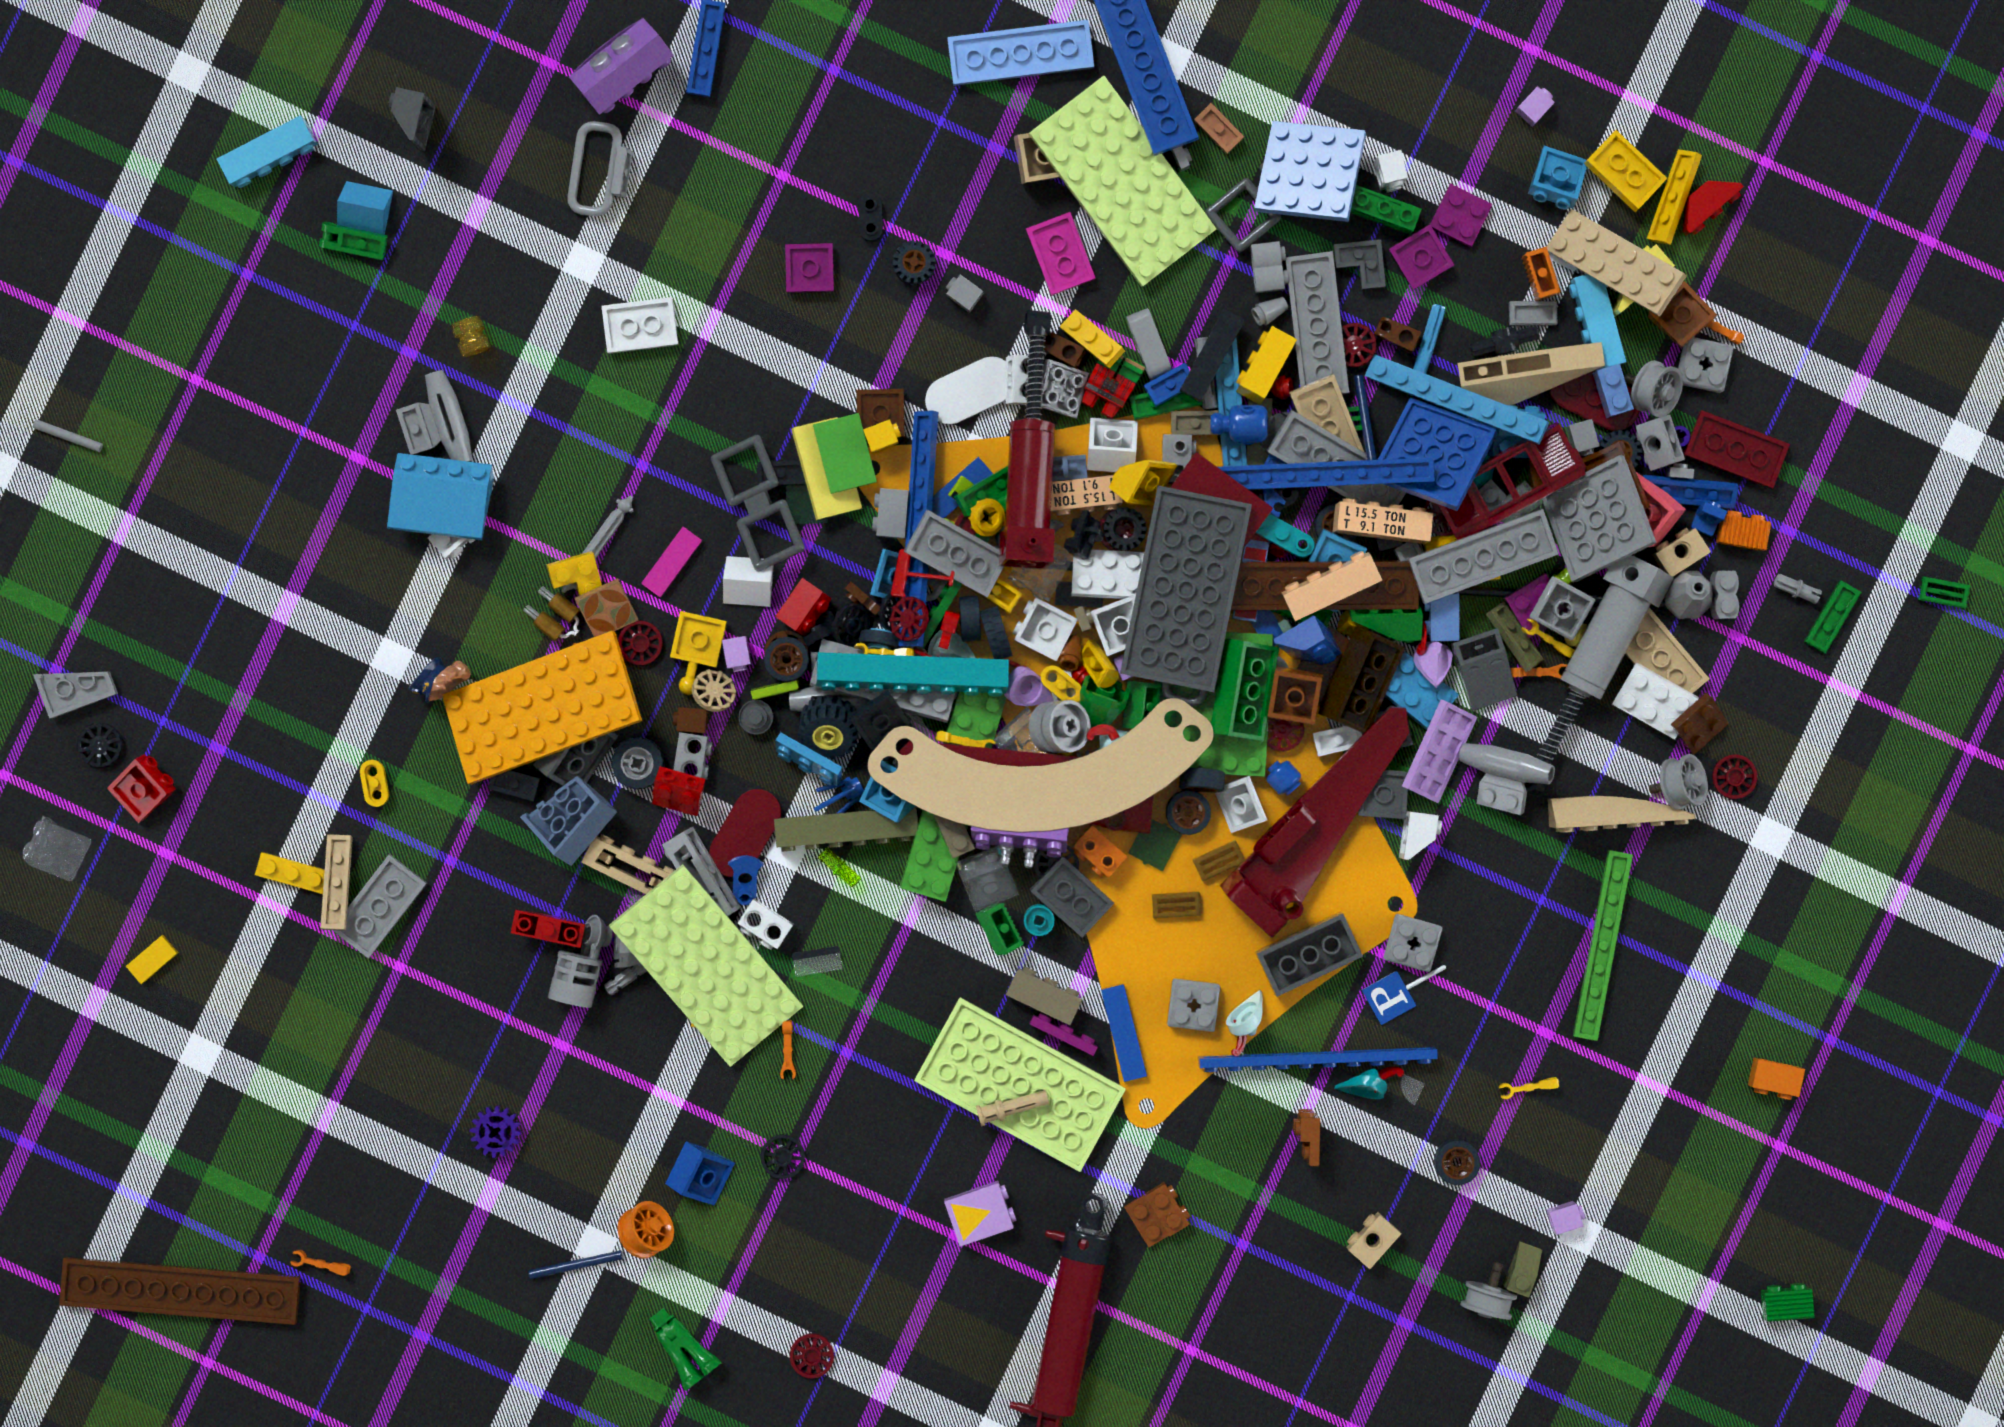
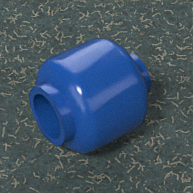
(1283, 777)

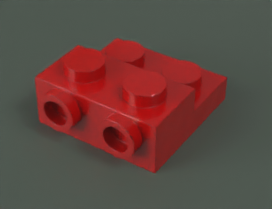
(142, 787)
(678, 791)

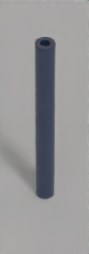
(1365, 417)
(575, 1264)

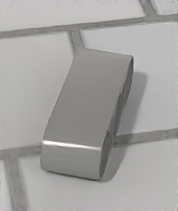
(1148, 343)

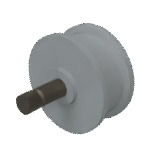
(1655, 388)
(1682, 782)
(1488, 1298)

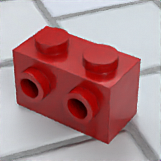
(803, 607)

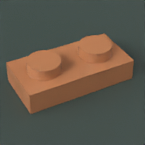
(1218, 128)

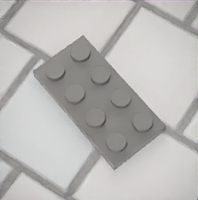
(956, 550)
(380, 905)

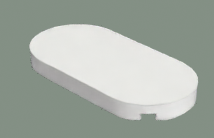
(968, 390)

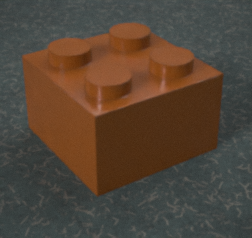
(1295, 695)

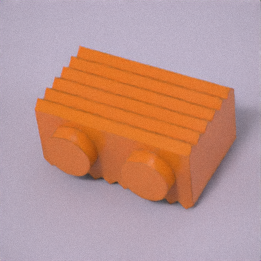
(1541, 273)
(1743, 531)

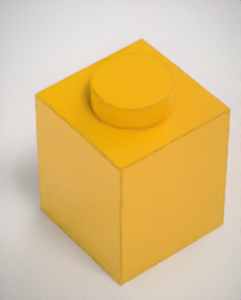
(882, 435)

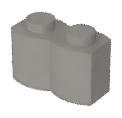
(1267, 267)
(1724, 595)

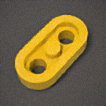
(1062, 683)
(373, 783)

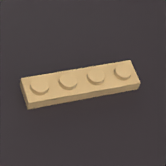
(336, 882)

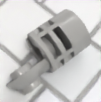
(581, 966)

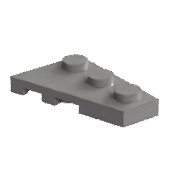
(72, 691)

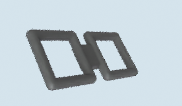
(1212, 214)
(757, 503)

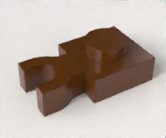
(856, 595)

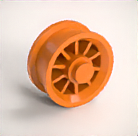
(645, 1230)

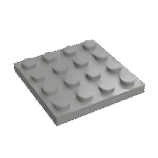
(1598, 519)

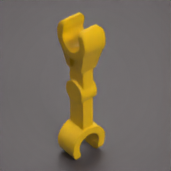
(1560, 647)
(883, 651)
(964, 741)
(1549, 1083)

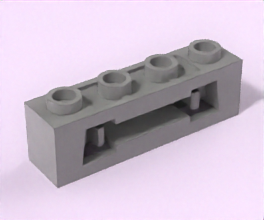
(701, 867)

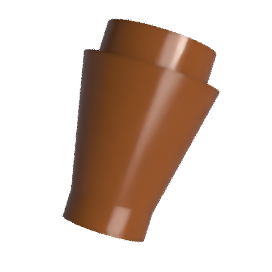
(1071, 654)

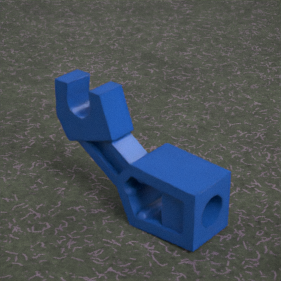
(1271, 497)

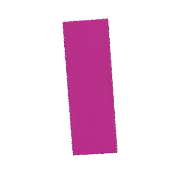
(671, 562)

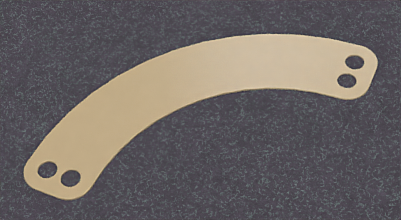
(1045, 795)

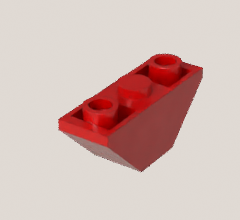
(1707, 203)
(548, 928)

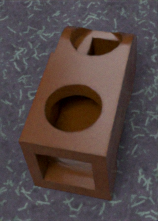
(1398, 334)
(1064, 350)

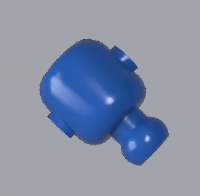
(1244, 424)

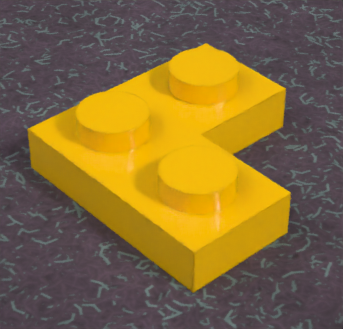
(576, 569)

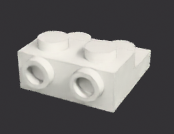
(1044, 628)

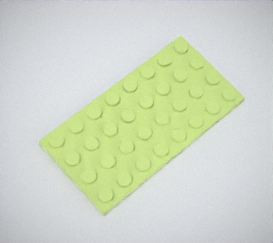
(1120, 182)
(706, 965)
(991, 1060)

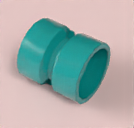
(1039, 919)

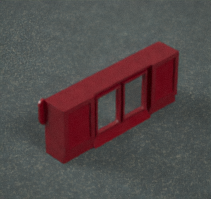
(1552, 459)

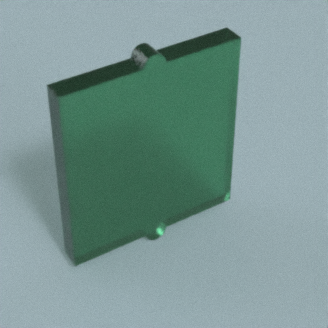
(801, 506)
(1156, 846)

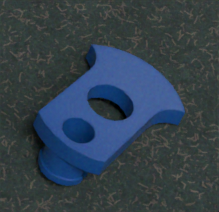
(748, 865)

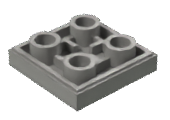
(1062, 388)

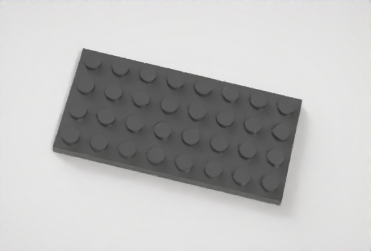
(1185, 588)

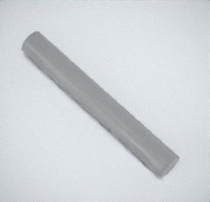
(67, 435)

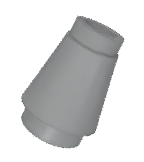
(1267, 311)

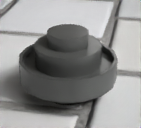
(756, 717)

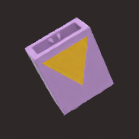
(980, 1213)

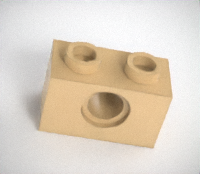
(1694, 548)
(1368, 1253)

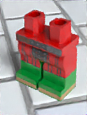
(1109, 389)

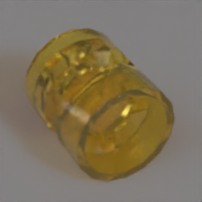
(470, 335)

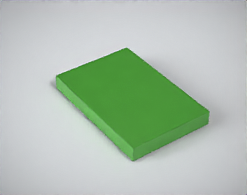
(844, 453)

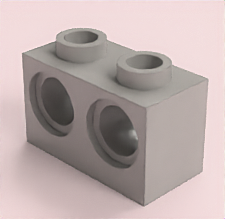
(685, 756)

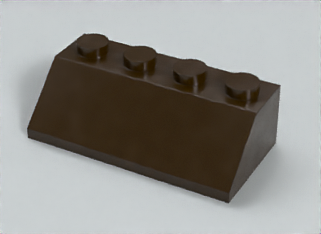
(1361, 680)

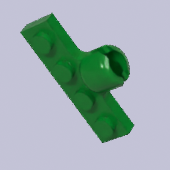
(990, 487)

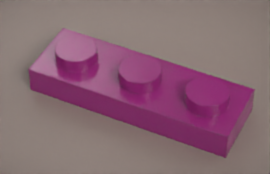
(1064, 1033)

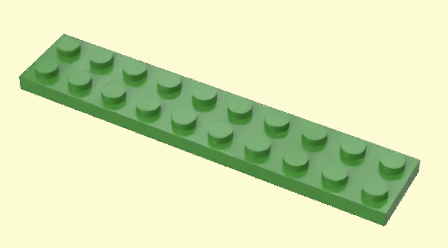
(929, 862)

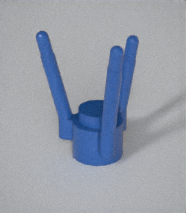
(851, 790)

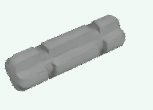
(624, 978)

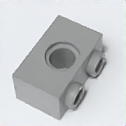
(1665, 432)

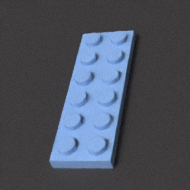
(1020, 52)

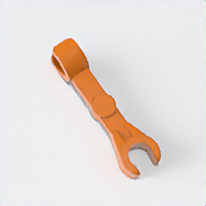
(1732, 335)
(1552, 671)
(787, 1030)
(338, 1268)

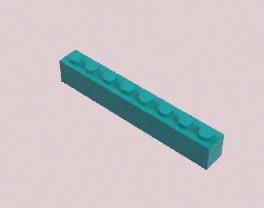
(912, 673)

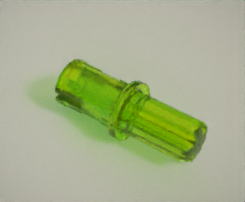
(839, 867)

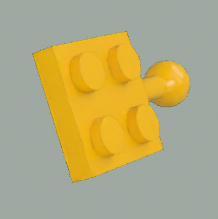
(697, 641)

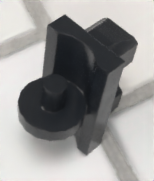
(1086, 533)

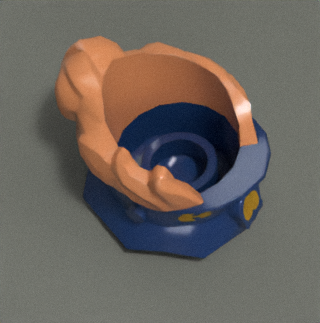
(438, 679)

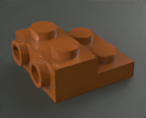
(1684, 316)
(1308, 1130)
(1158, 1214)

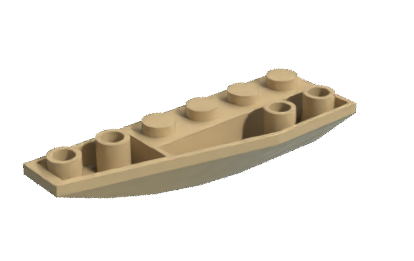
(1527, 374)
(1595, 811)

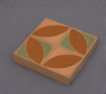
(606, 608)

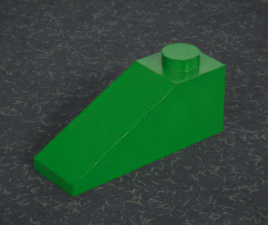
(1397, 624)

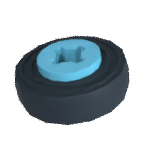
(878, 639)

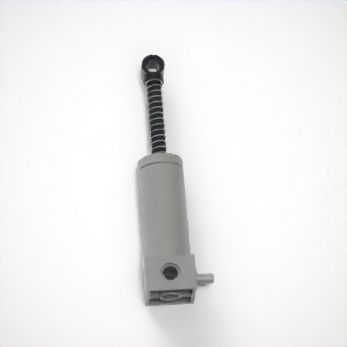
(1615, 622)

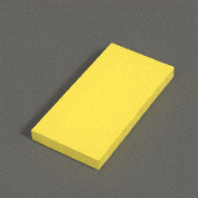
(822, 501)

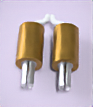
(562, 607)

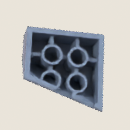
(570, 819)

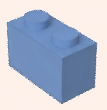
(1613, 391)
(1443, 618)

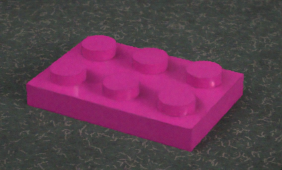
(1060, 253)

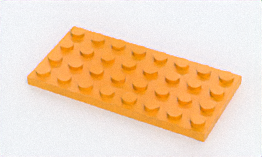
(541, 707)

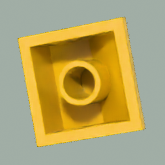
(1139, 480)

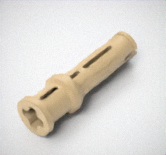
(1000, 1109)

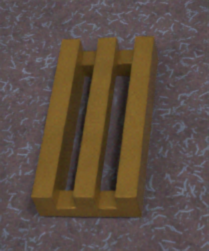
(1236, 852)
(1196, 903)

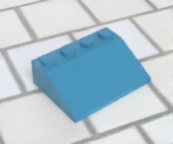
(440, 496)

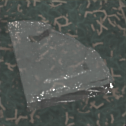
(1411, 1088)

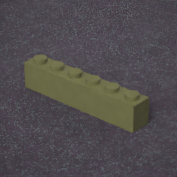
(842, 828)

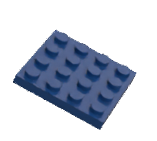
(1453, 441)

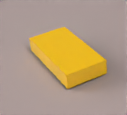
(152, 959)

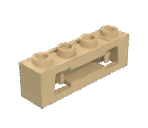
(626, 854)

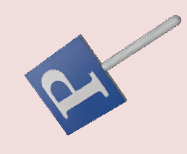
(1391, 997)

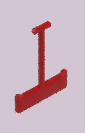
(902, 573)

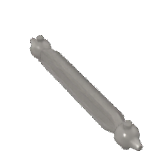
(606, 532)

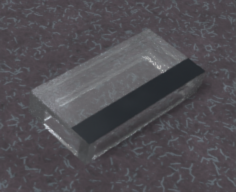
(817, 961)

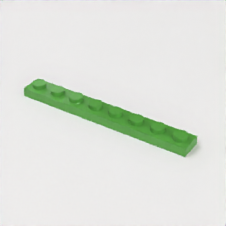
(1602, 945)

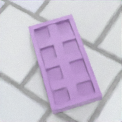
(1439, 751)

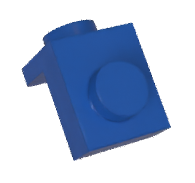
(1708, 517)

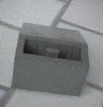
(1484, 669)

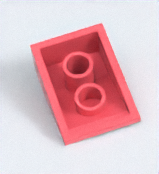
(1663, 509)

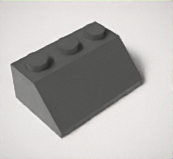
(414, 114)
(576, 761)

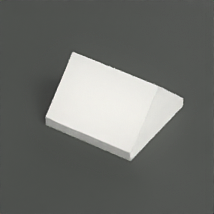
(745, 585)
(1240, 804)

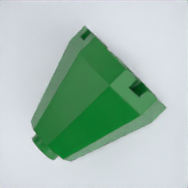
(1102, 704)

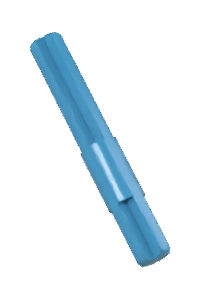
(1429, 338)

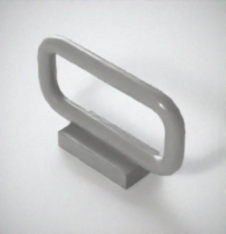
(618, 169)

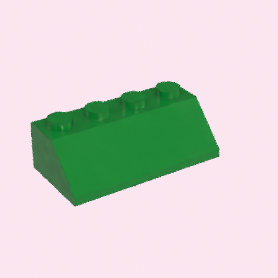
(1244, 689)

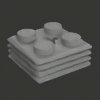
(1718, 357)
(1566, 622)
(1406, 928)
(1183, 993)

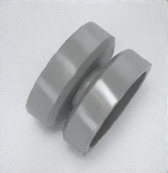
(1059, 726)

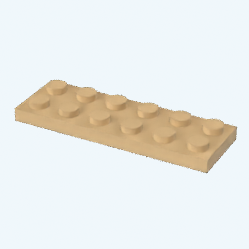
(1616, 262)

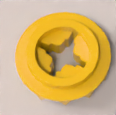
(996, 518)

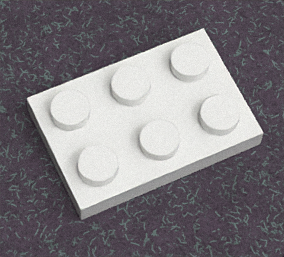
(640, 325)
(1106, 574)
(1653, 699)

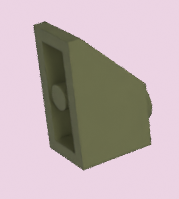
(1523, 1269)

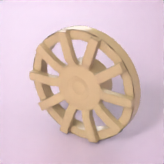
(713, 690)

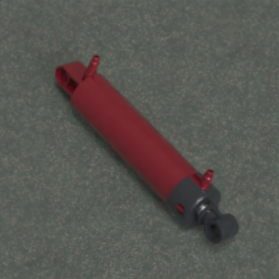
(1070, 1316)

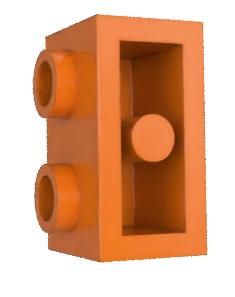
(1099, 852)
(1776, 1077)

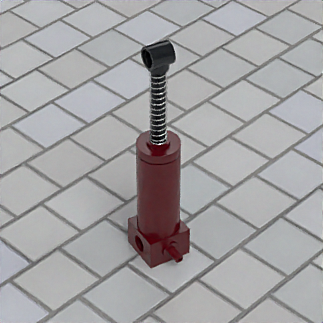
(1027, 531)

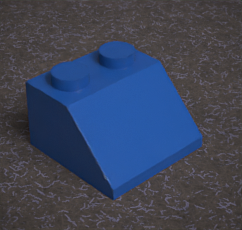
(1309, 642)
(699, 1173)

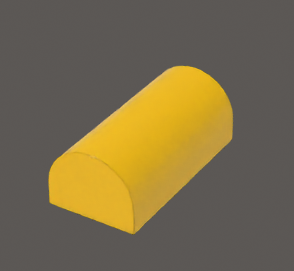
(1003, 596)
(1098, 665)

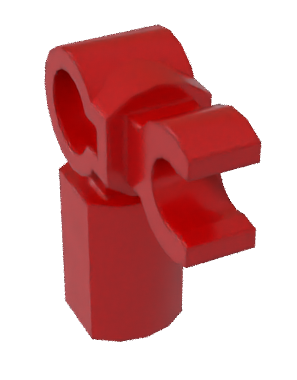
(949, 627)

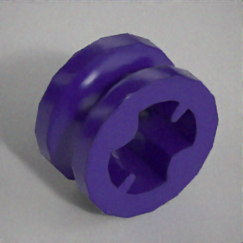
(1686, 438)

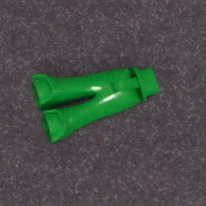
(673, 1338)

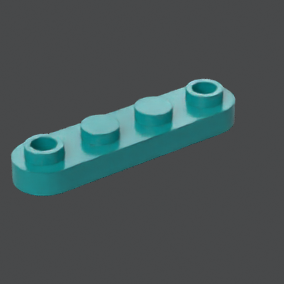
(1285, 536)

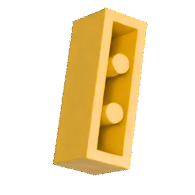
(1265, 364)

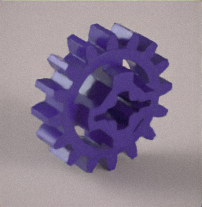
(488, 1123)

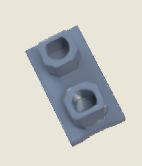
(1069, 467)

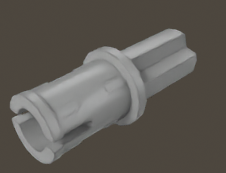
(1797, 588)

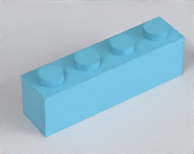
(267, 152)
(1597, 318)

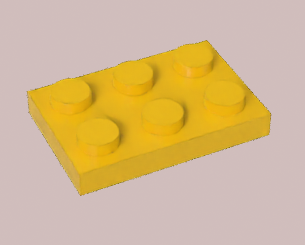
(1625, 170)

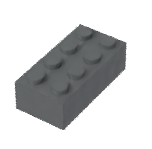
(1309, 954)

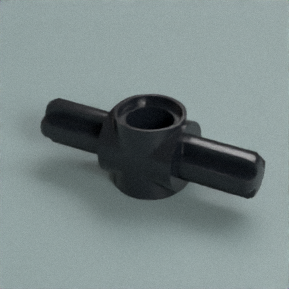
(1504, 341)

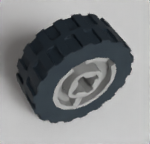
(996, 633)
(637, 762)

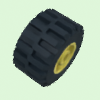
(827, 728)

